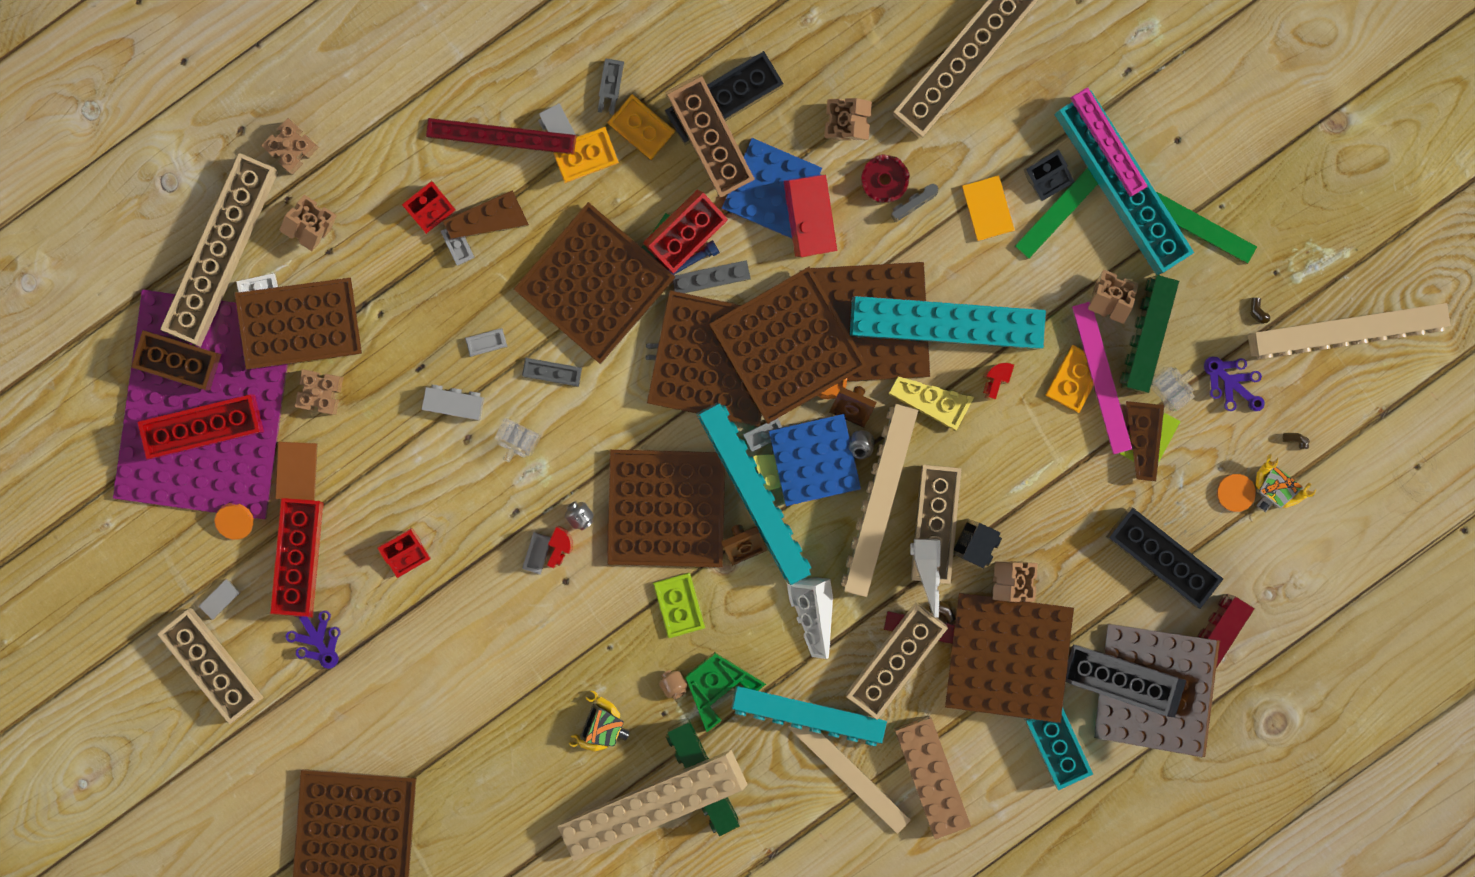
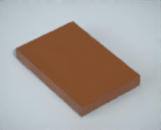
(296, 470)

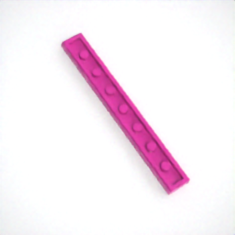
(1102, 378)

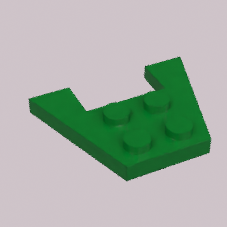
(713, 680)

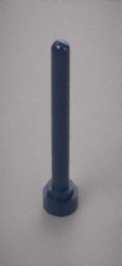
(709, 250)

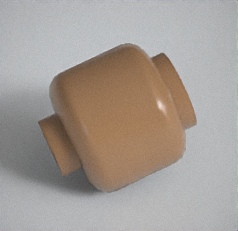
(673, 684)

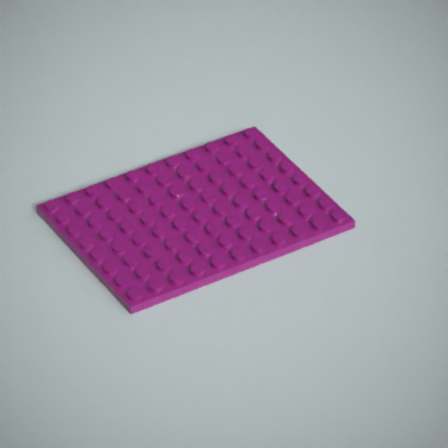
(213, 474)

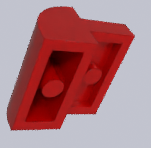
(428, 206)
(997, 374)
(562, 542)
(404, 552)

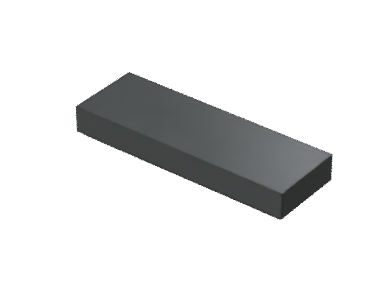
(552, 372)

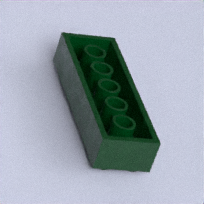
(1149, 334)
(691, 752)

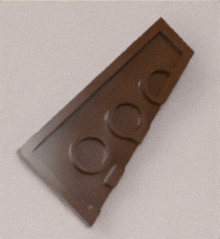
(491, 216)
(1146, 434)

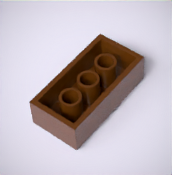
(176, 360)

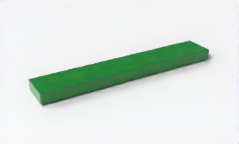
(1057, 214)
(1209, 231)

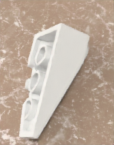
(927, 559)
(814, 607)

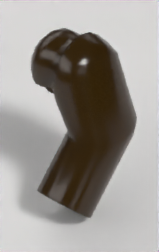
(1257, 313)
(1297, 437)
(945, 609)

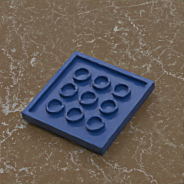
(765, 197)
(814, 460)

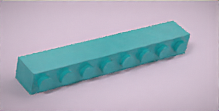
(809, 715)

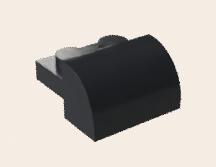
(1049, 175)

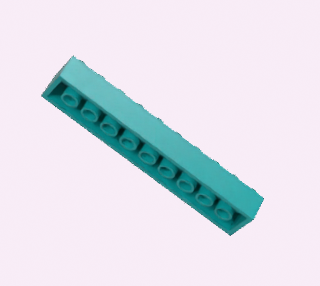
(1141, 213)
(947, 322)
(753, 493)

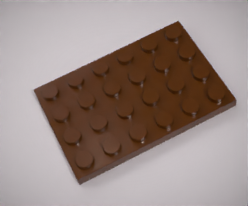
(298, 323)

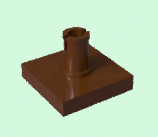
(853, 405)
(743, 544)

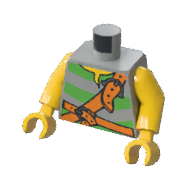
(1278, 487)

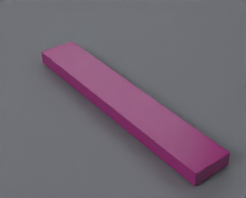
(1108, 142)

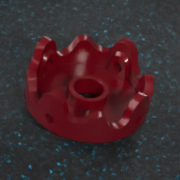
(898, 175)

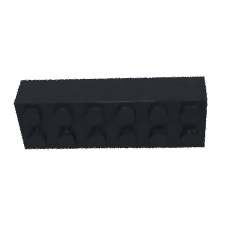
(738, 90)
(977, 543)
(1164, 557)
(1124, 680)

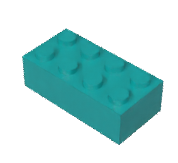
(1060, 751)

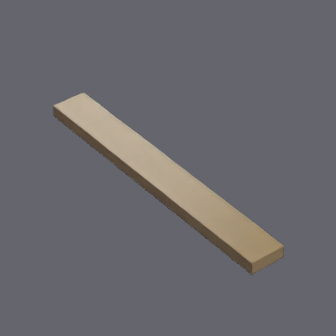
(853, 777)

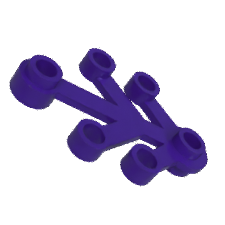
(1231, 382)
(316, 638)

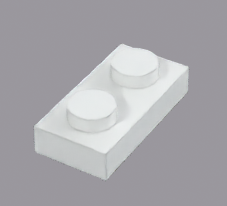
(257, 283)

